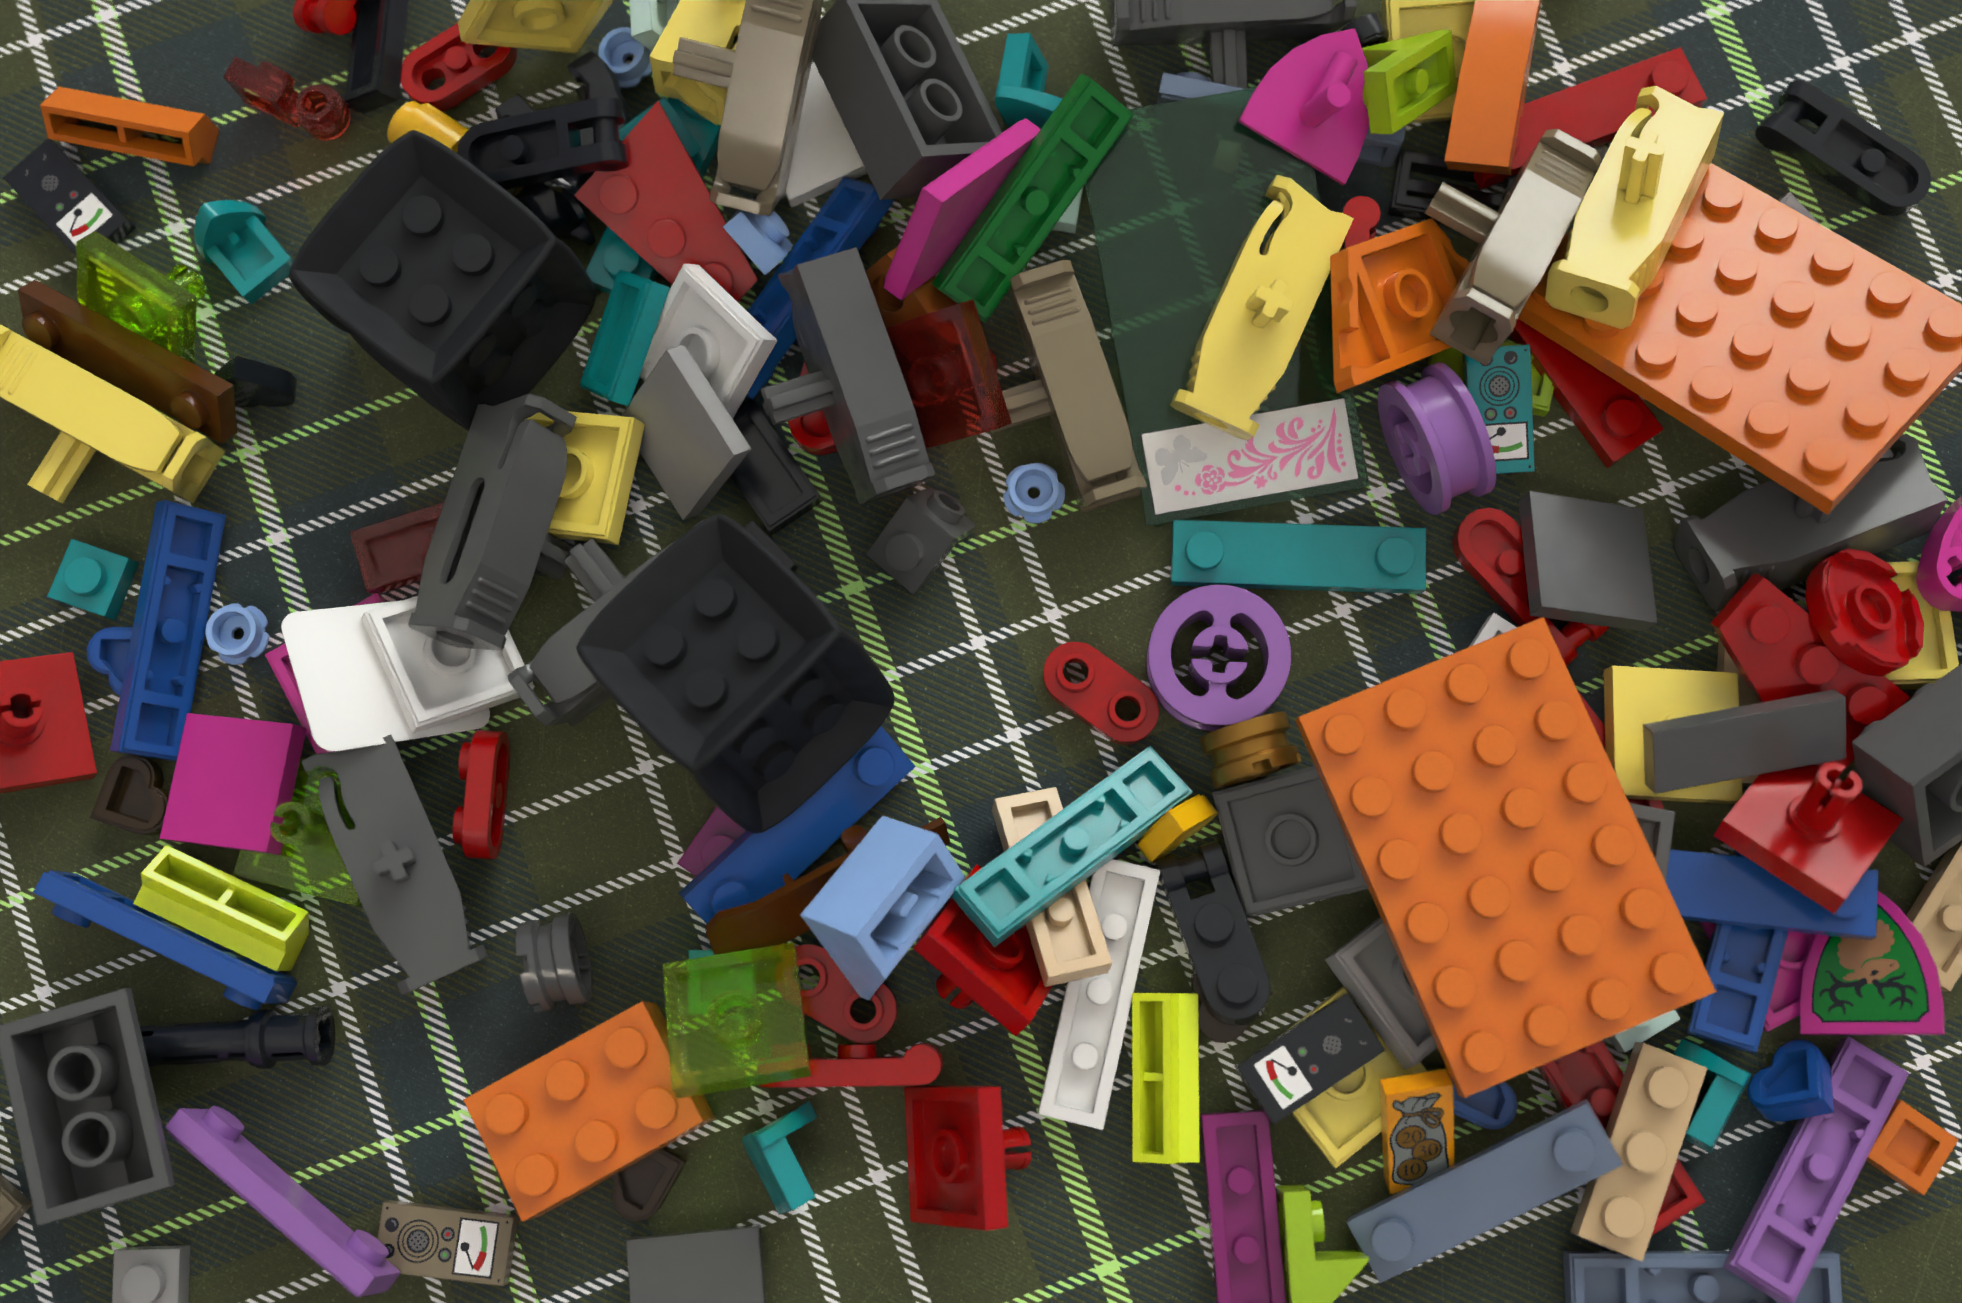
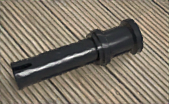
(259, 1040)

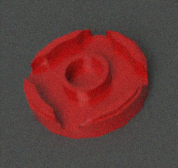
(1864, 612)

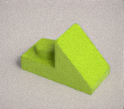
(1407, 79)
(1308, 1273)

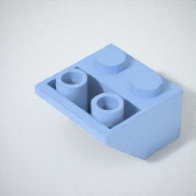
(882, 901)

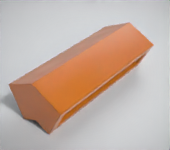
(131, 118)

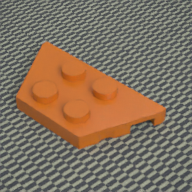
(1389, 300)

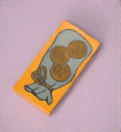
(1416, 1127)

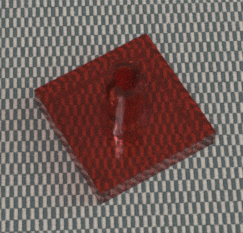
(950, 374)

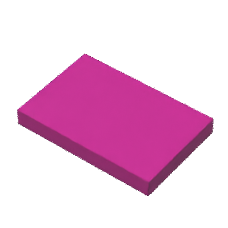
(951, 207)

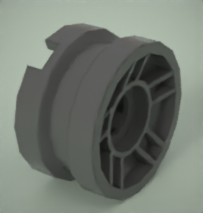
(554, 962)

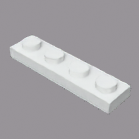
(1099, 1006)

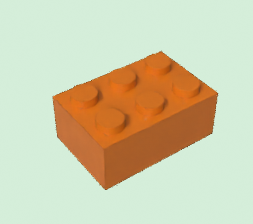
(585, 1111)

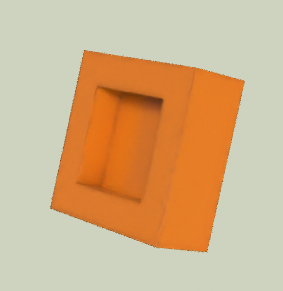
(1911, 1148)

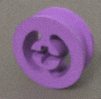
(1437, 438)
(1219, 608)

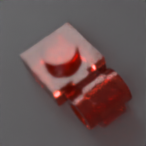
(271, 90)

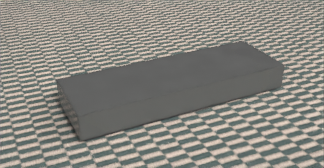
(1744, 741)

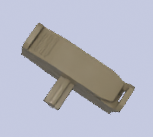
(763, 98)
(1512, 242)
(1071, 387)

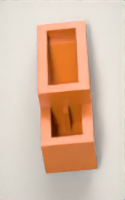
(1492, 86)

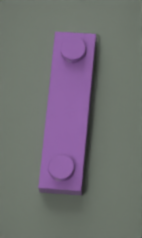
(1816, 1174)
(348, 1256)

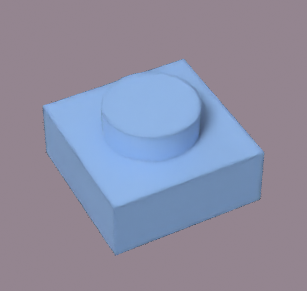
(760, 237)

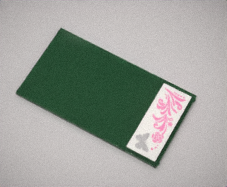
(1166, 230)

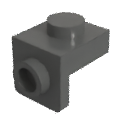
(920, 537)

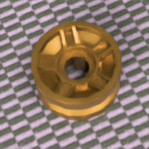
(1250, 749)

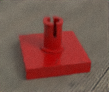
(42, 724)
(1810, 830)
(998, 978)
(960, 1155)

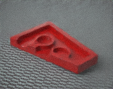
(666, 209)
(1786, 658)

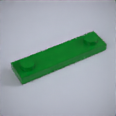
(1034, 196)

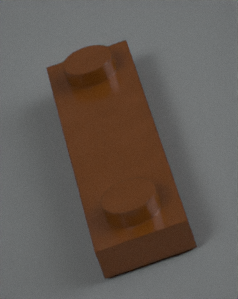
(129, 361)

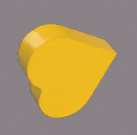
(1176, 827)

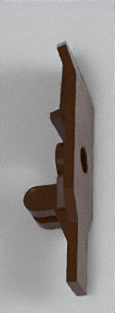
(778, 915)

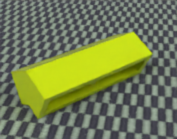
(223, 909)
(1165, 1078)

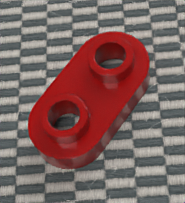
(456, 63)
(1098, 694)
(482, 818)
(834, 997)

